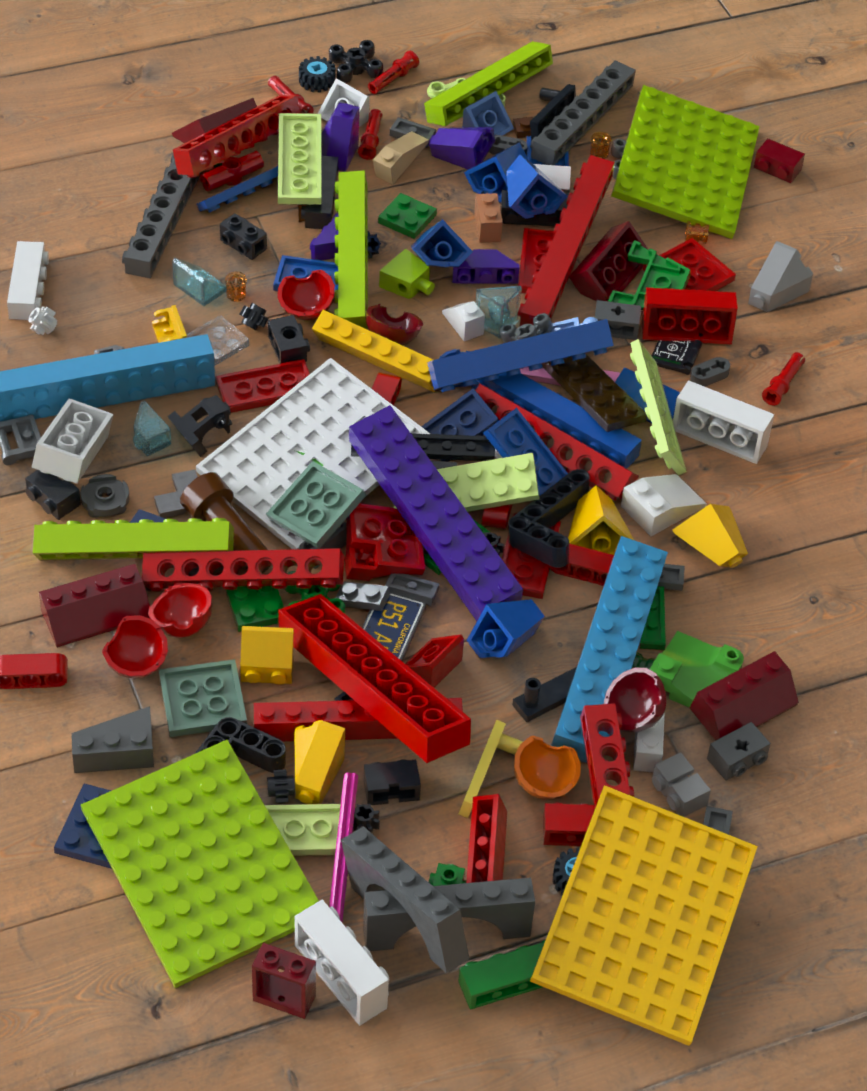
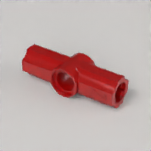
(232, 171)

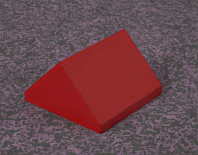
(437, 658)

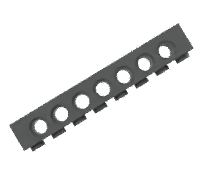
(582, 113)
(158, 222)

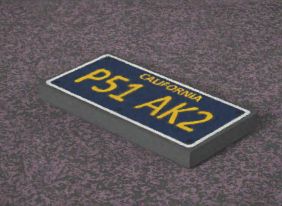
(396, 623)

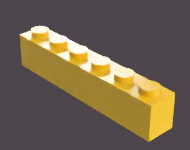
(373, 349)

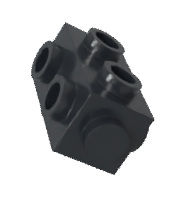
(243, 236)

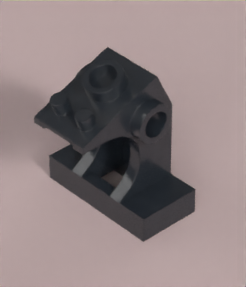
(193, 432)

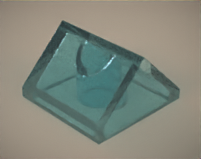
(196, 282)
(499, 307)

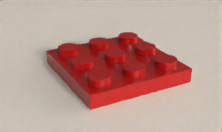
(706, 270)

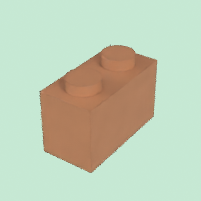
(488, 217)

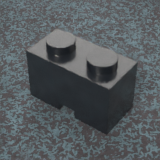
(52, 493)
(391, 781)

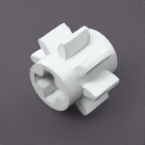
(42, 320)

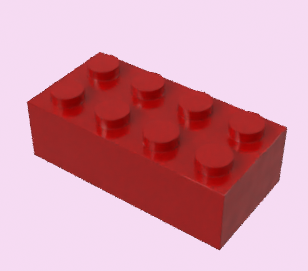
(686, 313)

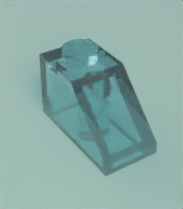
(150, 431)

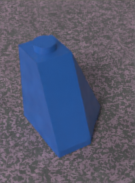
(491, 174)
(531, 190)
(441, 246)
(504, 627)

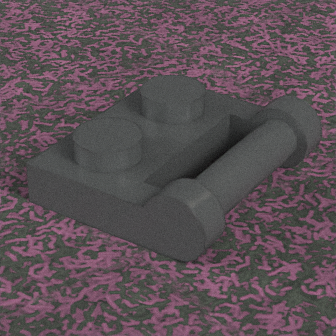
(26, 437)

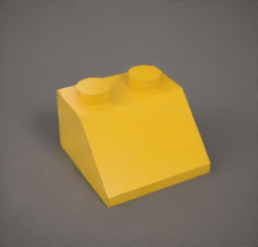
(267, 655)

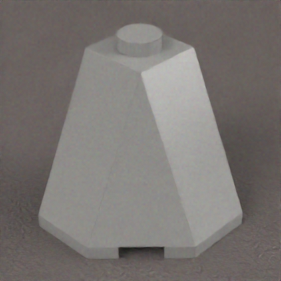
(780, 279)

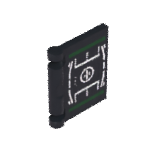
(677, 354)

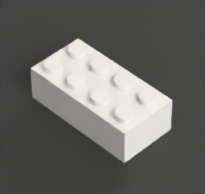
(722, 422)
(72, 441)
(342, 961)

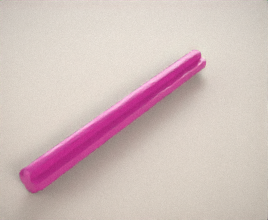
(345, 828)

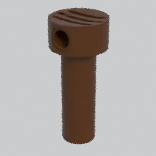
(211, 498)

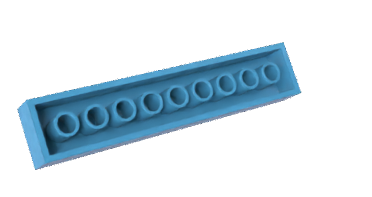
(108, 378)
(612, 635)

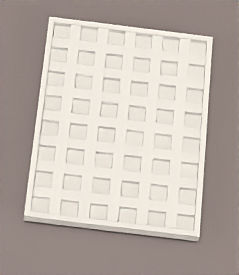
(309, 419)

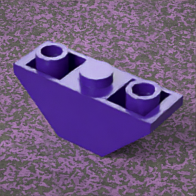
(324, 245)
(486, 267)

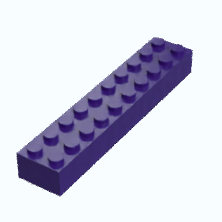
(433, 511)

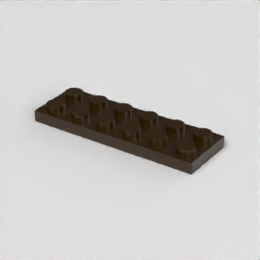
(597, 393)

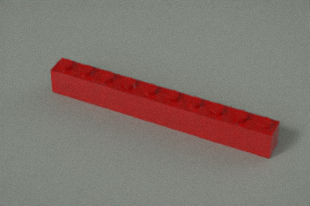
(567, 240)

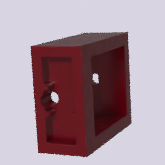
(295, 984)

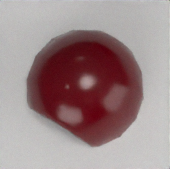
(399, 329)
(638, 698)

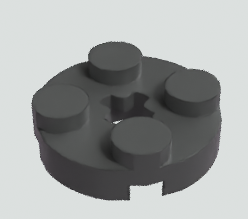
(105, 506)

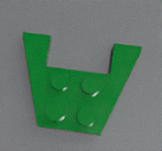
(658, 274)

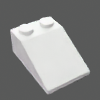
(660, 502)

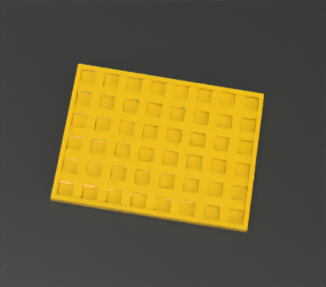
(645, 915)

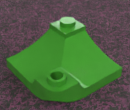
(693, 665)

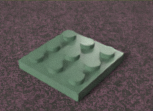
(316, 504)
(201, 696)

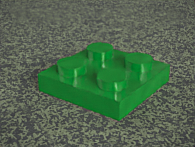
(407, 215)
(255, 607)

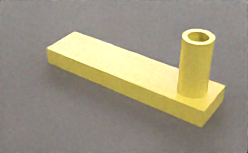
(496, 740)

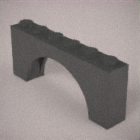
(378, 868)
(501, 902)

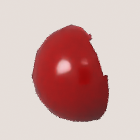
(306, 296)
(182, 609)
(136, 647)

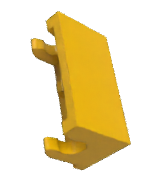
(170, 326)

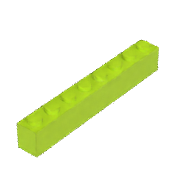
(497, 77)
(352, 247)
(129, 539)

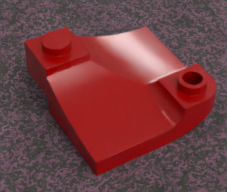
(380, 544)

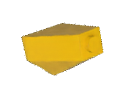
(597, 523)
(714, 535)
(317, 759)

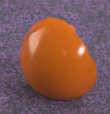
(546, 769)

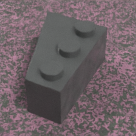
(115, 744)

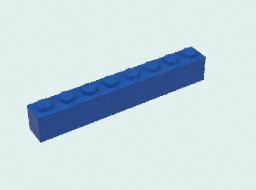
(520, 354)
(566, 416)

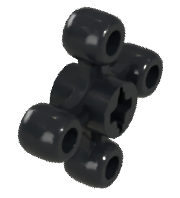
(355, 61)

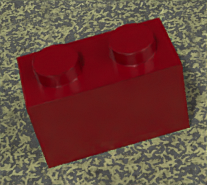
(779, 160)

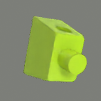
(406, 276)

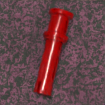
(405, 64)
(282, 89)
(369, 139)
(781, 384)

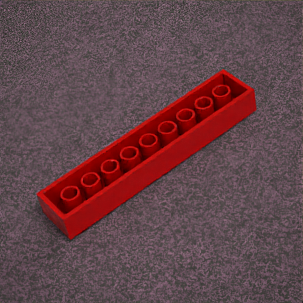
(376, 679)

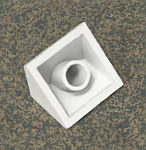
(345, 94)

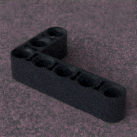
(531, 526)
(248, 744)

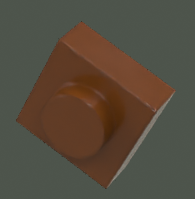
(522, 127)

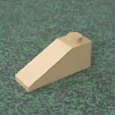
(397, 156)

